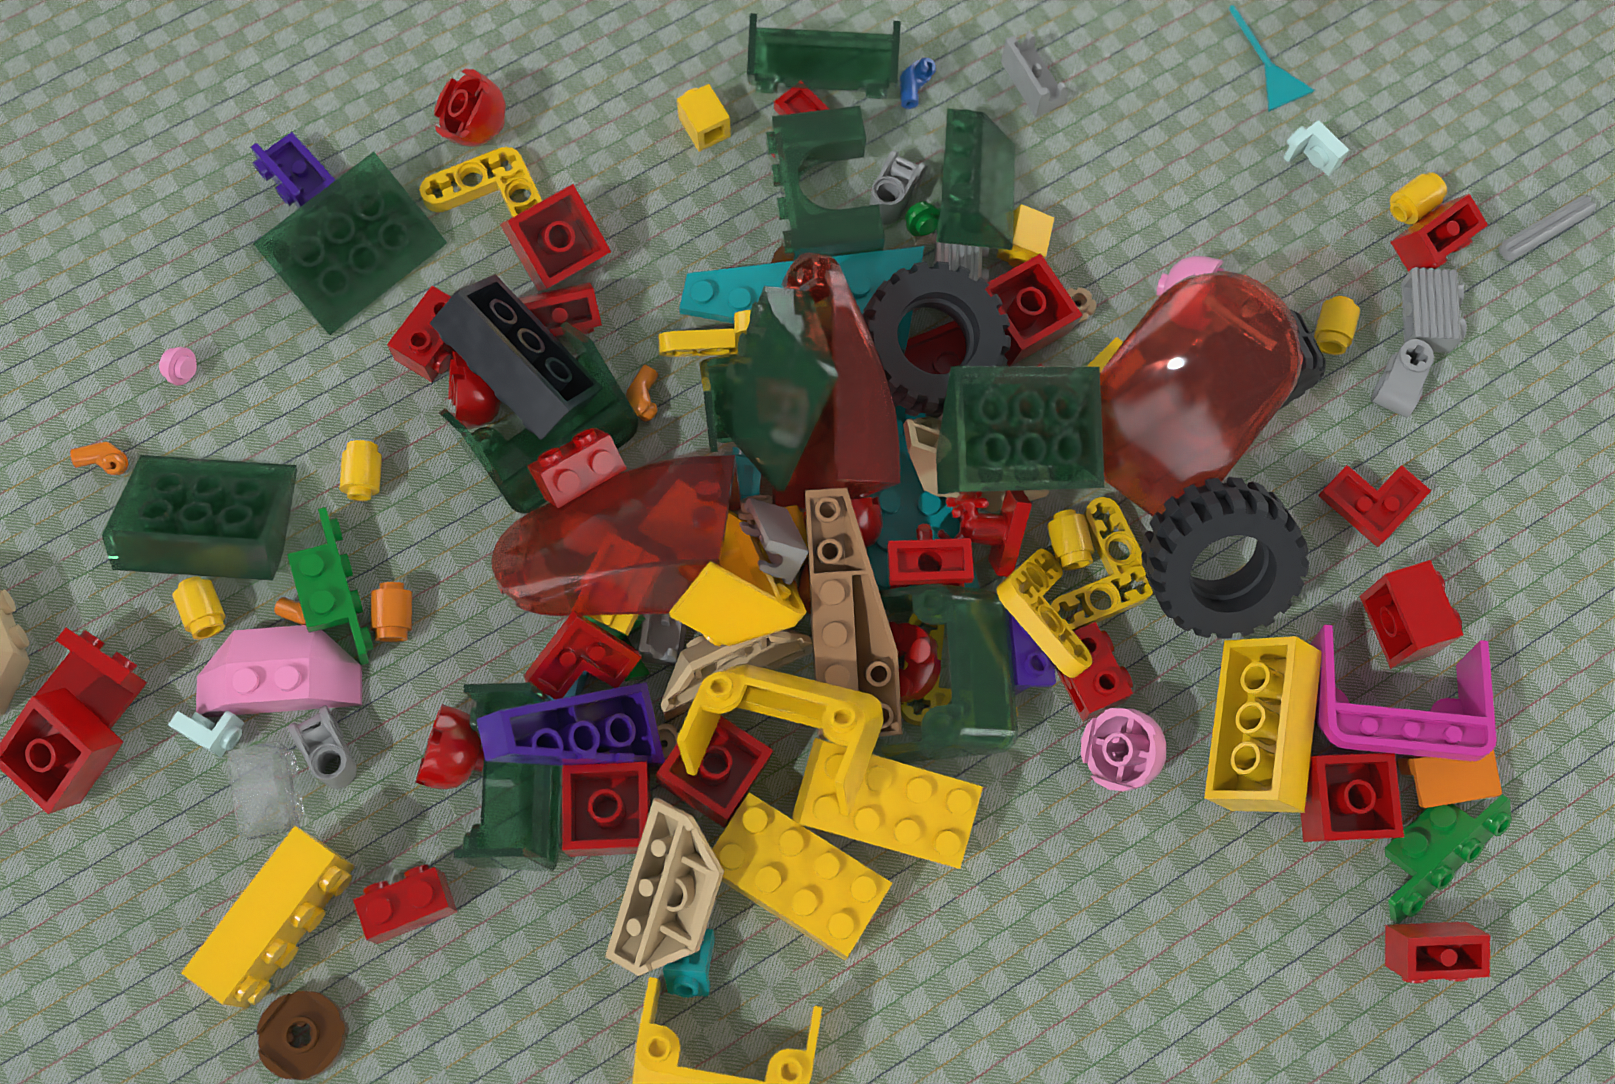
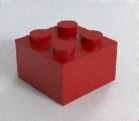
(555, 238)
(1036, 307)
(1411, 614)
(57, 750)
(724, 776)
(1352, 798)
(604, 808)

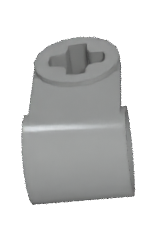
(898, 183)
(1404, 378)
(320, 742)

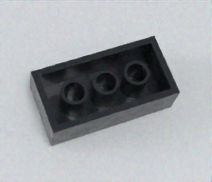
(515, 355)

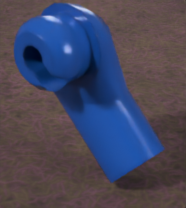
(914, 78)

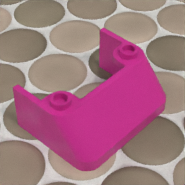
(1449, 730)

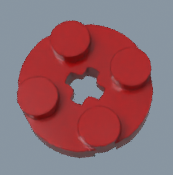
(921, 657)

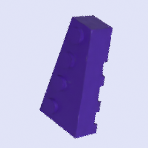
(576, 730)

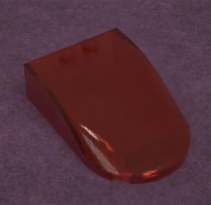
(1195, 385)
(857, 430)
(623, 543)

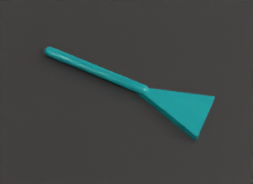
(1280, 85)

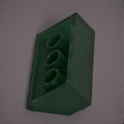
(975, 182)

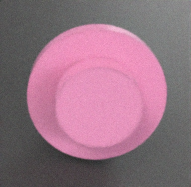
(178, 365)

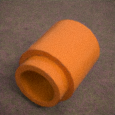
(391, 612)

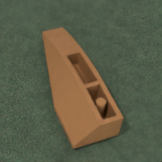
(847, 614)

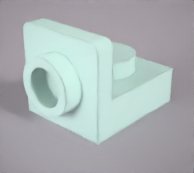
(1320, 146)
(211, 736)

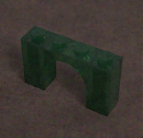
(800, 144)

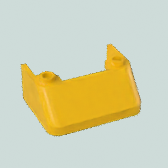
(738, 599)
(842, 714)
(659, 1053)

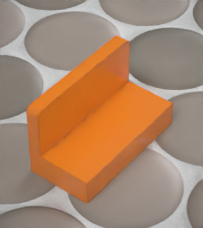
(1451, 780)

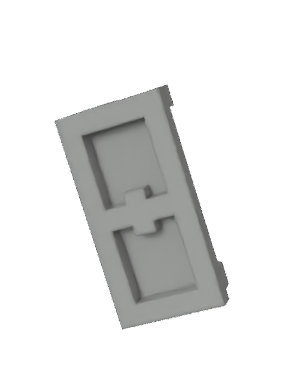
(1032, 76)
(778, 537)
(661, 639)

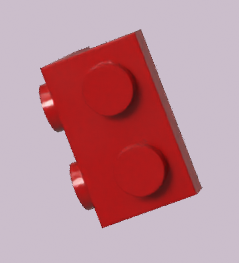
(94, 678)

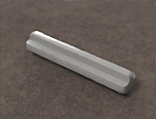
(1546, 228)

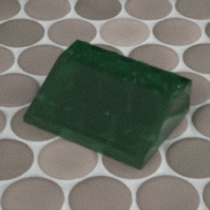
(349, 243)
(777, 383)
(1020, 430)
(202, 518)

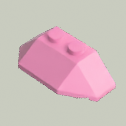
(278, 673)

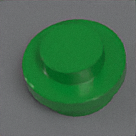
(921, 219)

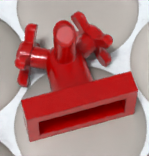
(1000, 531)
(930, 560)

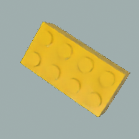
(1263, 725)
(894, 807)
(798, 876)
(269, 920)

